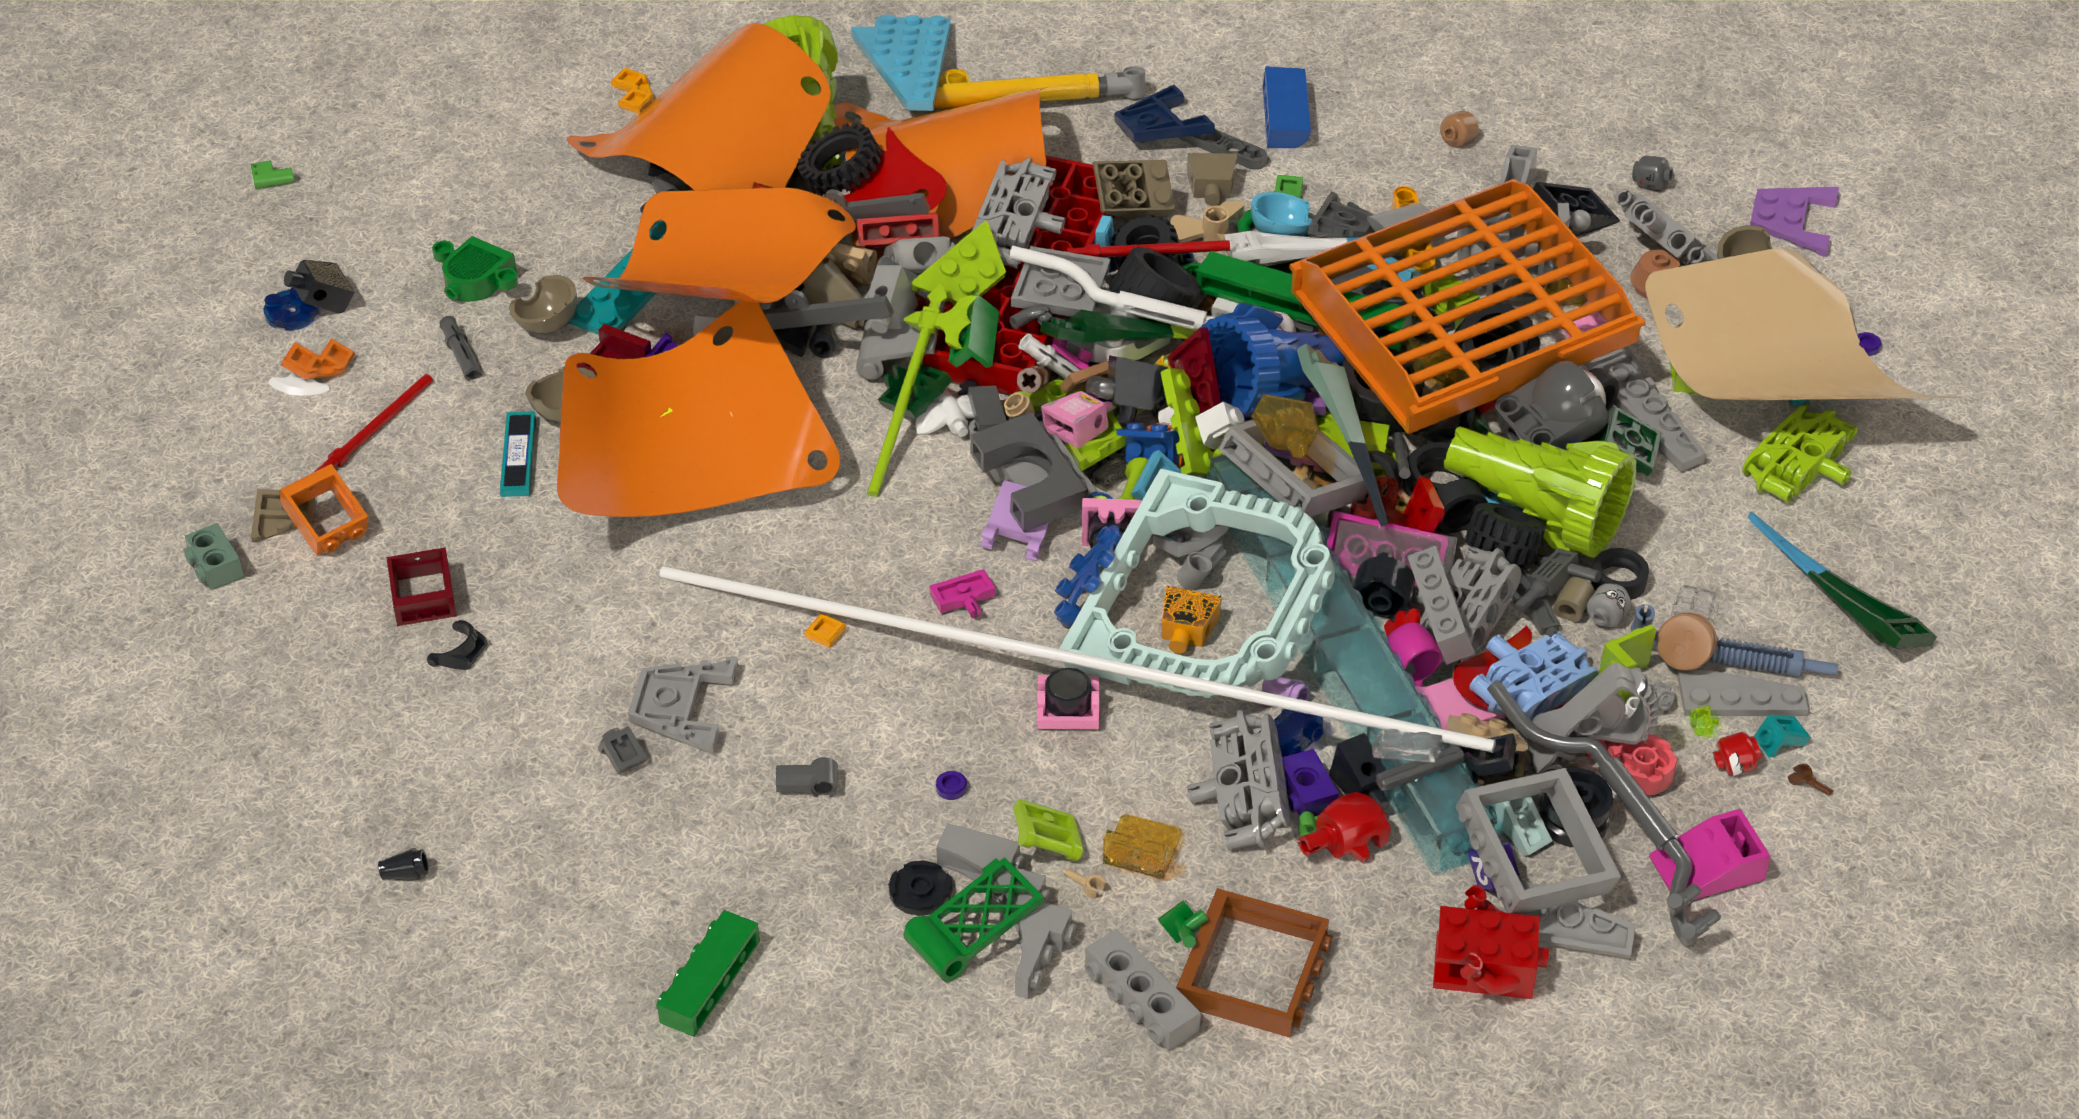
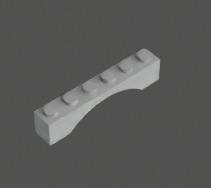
(1518, 165)

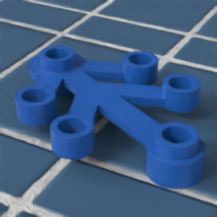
(1087, 573)

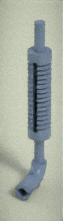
(1750, 655)

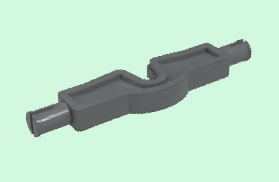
(1540, 610)

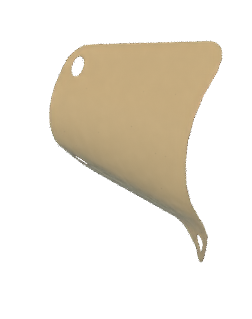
(1760, 328)

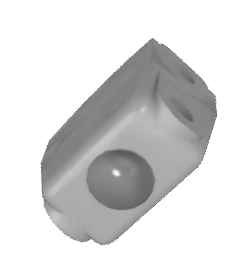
(918, 253)

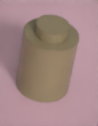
(1573, 599)

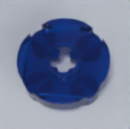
(278, 316)

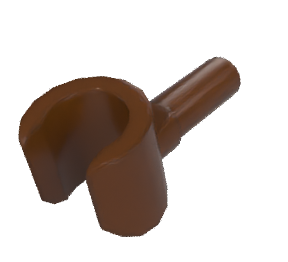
(1805, 774)

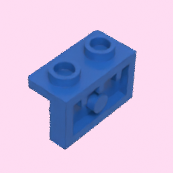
(1145, 441)

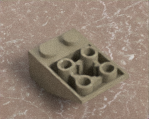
(1134, 188)

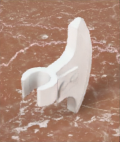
(297, 385)

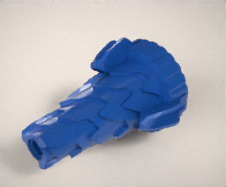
(1259, 359)

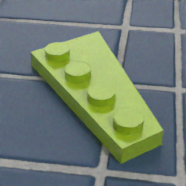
(1180, 399)

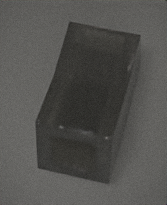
(1109, 474)

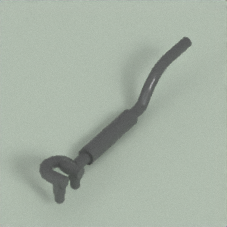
(1636, 802)

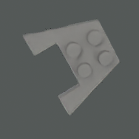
(667, 699)

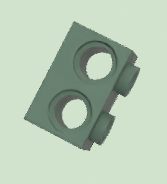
(213, 557)

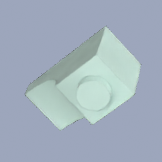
(1522, 824)

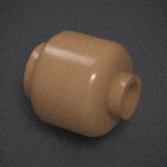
(1459, 128)

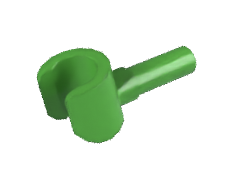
(1307, 823)

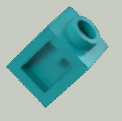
(1780, 731)

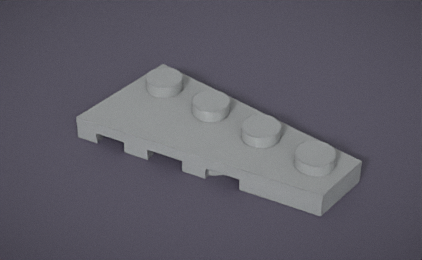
(1583, 928)

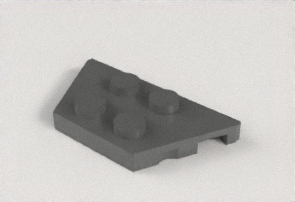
(1340, 220)

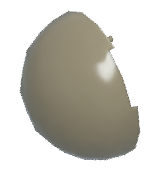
(1743, 241)
(549, 307)
(546, 393)

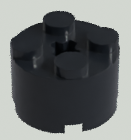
(1385, 585)

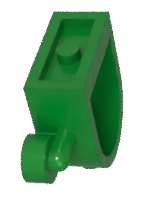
(475, 269)

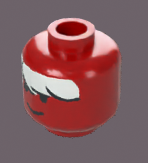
(1737, 753)

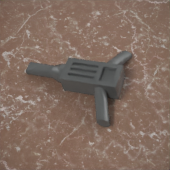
(1553, 574)

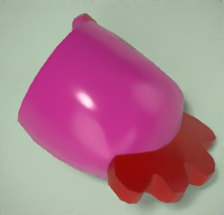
(1413, 644)

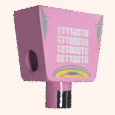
(1076, 418)

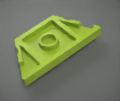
(966, 268)
(1098, 447)

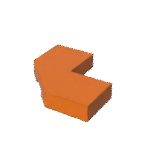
(310, 365)

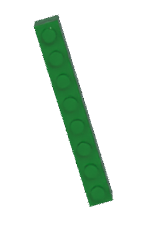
(1271, 289)

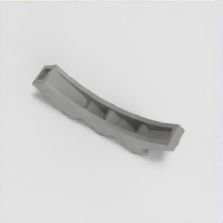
(1041, 930)

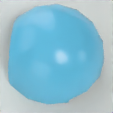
(1280, 214)

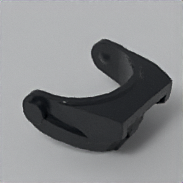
(463, 655)

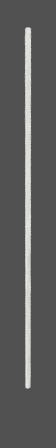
(1075, 658)

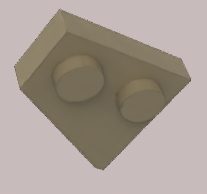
(272, 519)

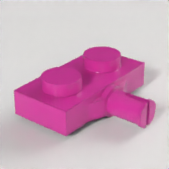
(963, 592)

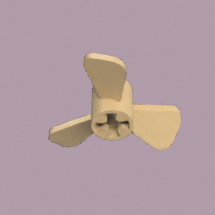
(1212, 227)

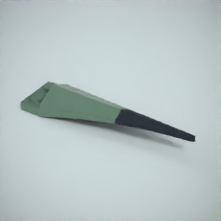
(1333, 387)

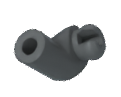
(1026, 316)

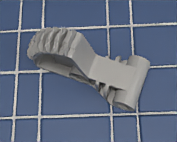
(1599, 715)

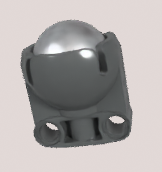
(1555, 407)

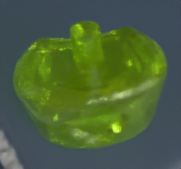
(1702, 722)

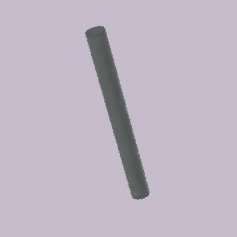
(1401, 455)

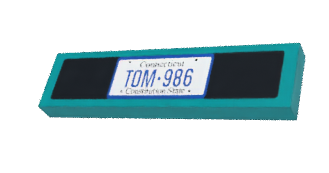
(517, 454)

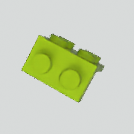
(1630, 651)

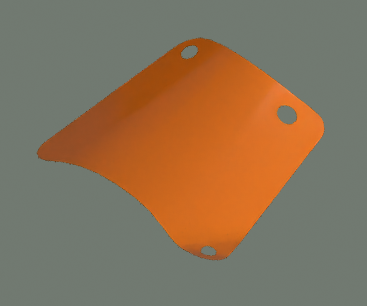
(729, 116)
(963, 147)
(731, 243)
(635, 463)

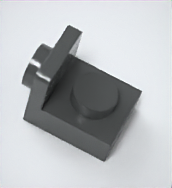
(622, 749)

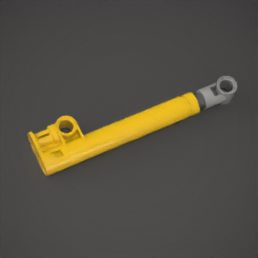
(958, 91)

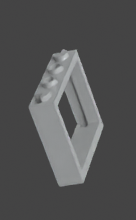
(1283, 483)
(1576, 822)

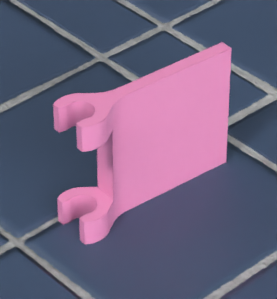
(1446, 700)

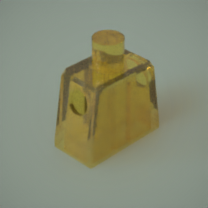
(1286, 423)

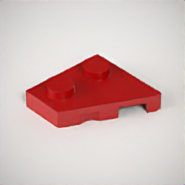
(1424, 507)

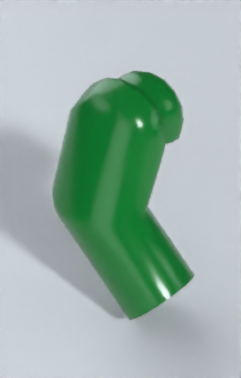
(1244, 222)

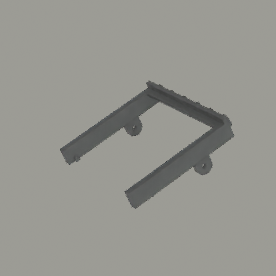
(801, 313)

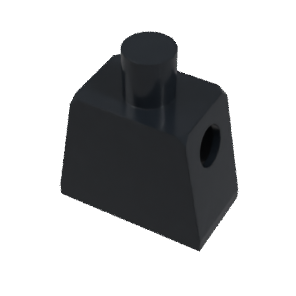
(1356, 769)

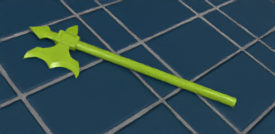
(926, 322)

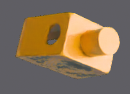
(1188, 617)

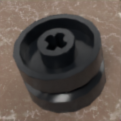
(1596, 797)

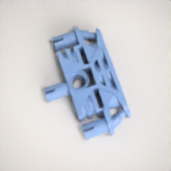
(1536, 675)

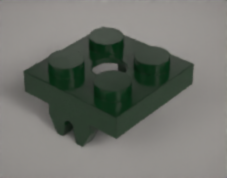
(927, 387)

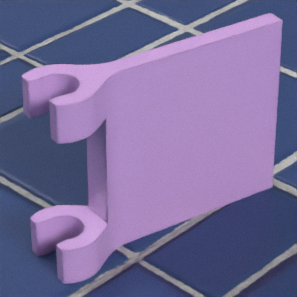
(1003, 523)

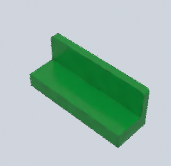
(979, 336)

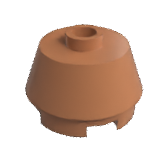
(1648, 263)

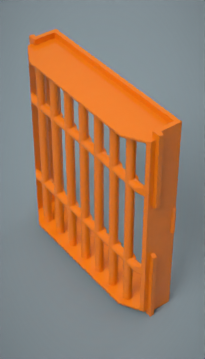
(1385, 372)

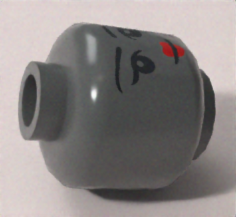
(1652, 172)

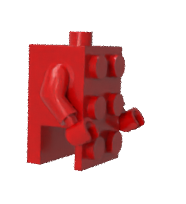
(1487, 949)

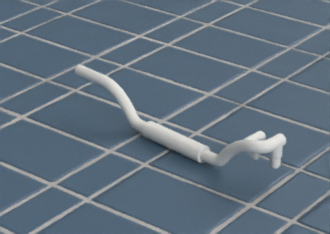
(1126, 301)

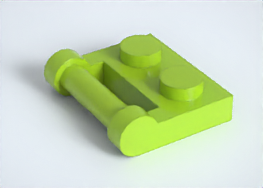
(1057, 828)

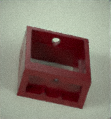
(422, 606)

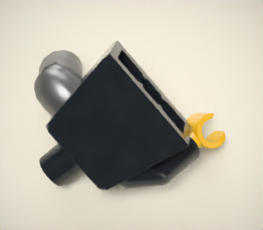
(1130, 384)

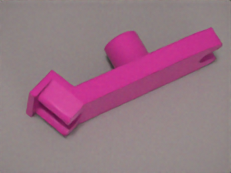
(1080, 360)

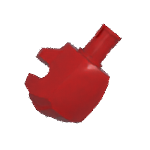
(1347, 827)

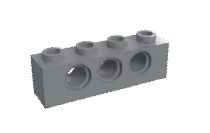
(1441, 605)
(1142, 990)

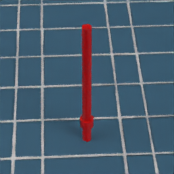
(1163, 248)
(340, 455)

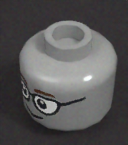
(1610, 604)

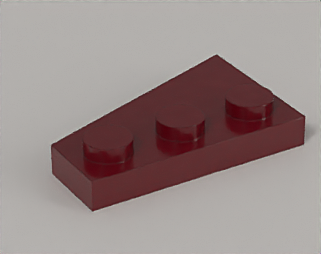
(1197, 361)

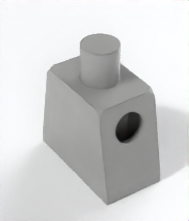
(893, 283)

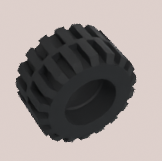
(1146, 231)
(1507, 529)

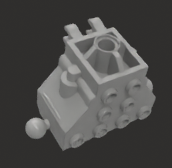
(1578, 220)

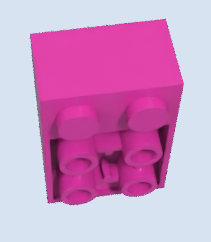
(1722, 854)

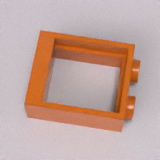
(313, 486)

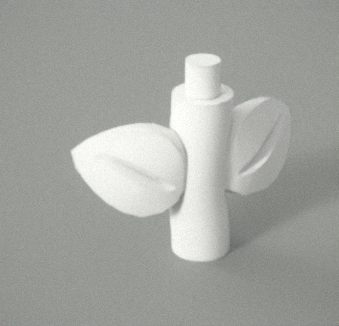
(946, 411)

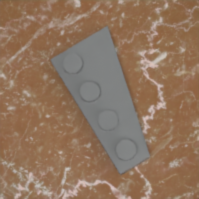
(1739, 695)

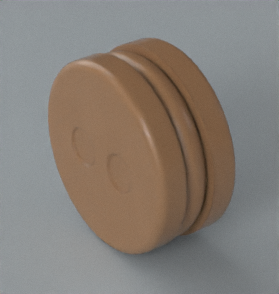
(1686, 641)

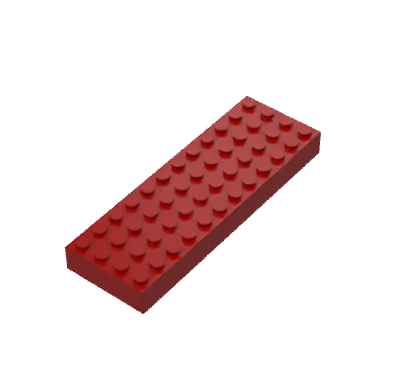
(1077, 200)

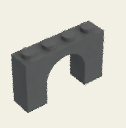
(1028, 441)

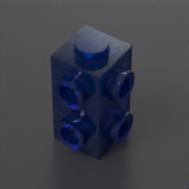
(1297, 731)

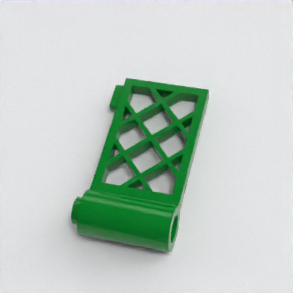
(944, 949)

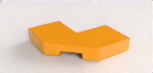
(638, 89)

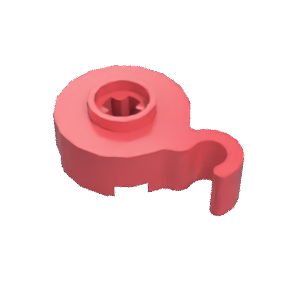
(1648, 762)

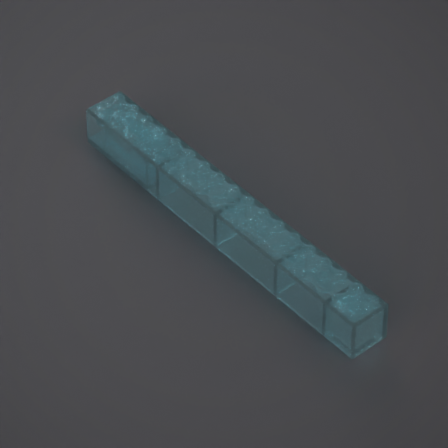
(1364, 676)

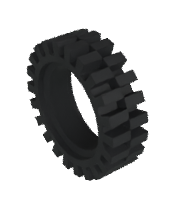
(833, 144)

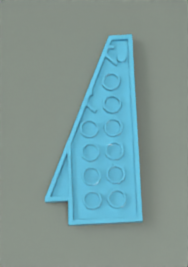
(907, 55)

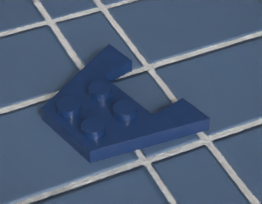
(1153, 119)

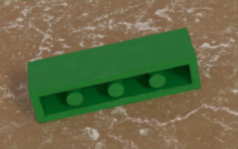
(708, 973)

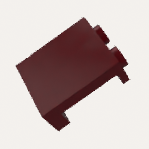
(618, 345)

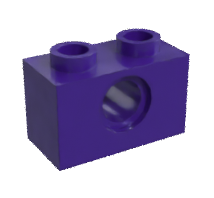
(1307, 783)

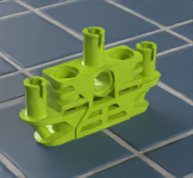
(1800, 452)

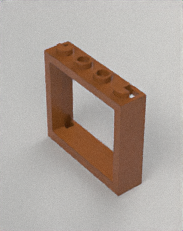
(1266, 916)

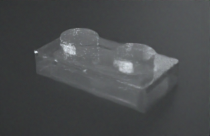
(1407, 745)

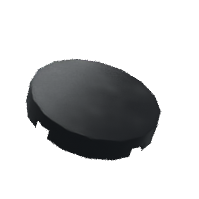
(911, 890)

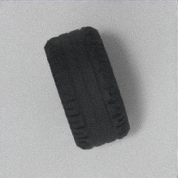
(1430, 459)

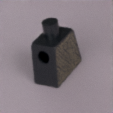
(320, 285)

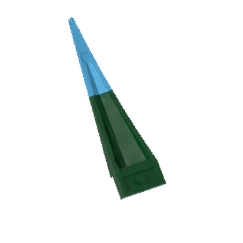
(1877, 617)

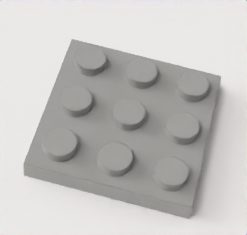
(1055, 289)

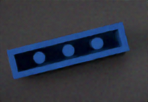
(1285, 107)

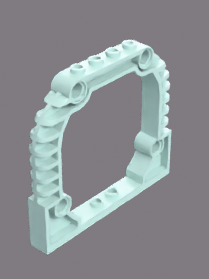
(1201, 503)

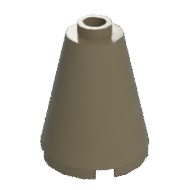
(830, 285)

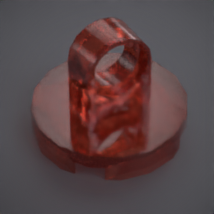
(1389, 503)

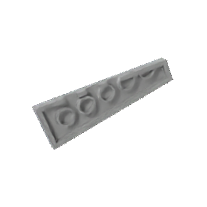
(1641, 400)

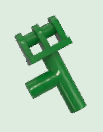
(1182, 922)

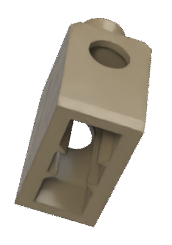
(1211, 175)

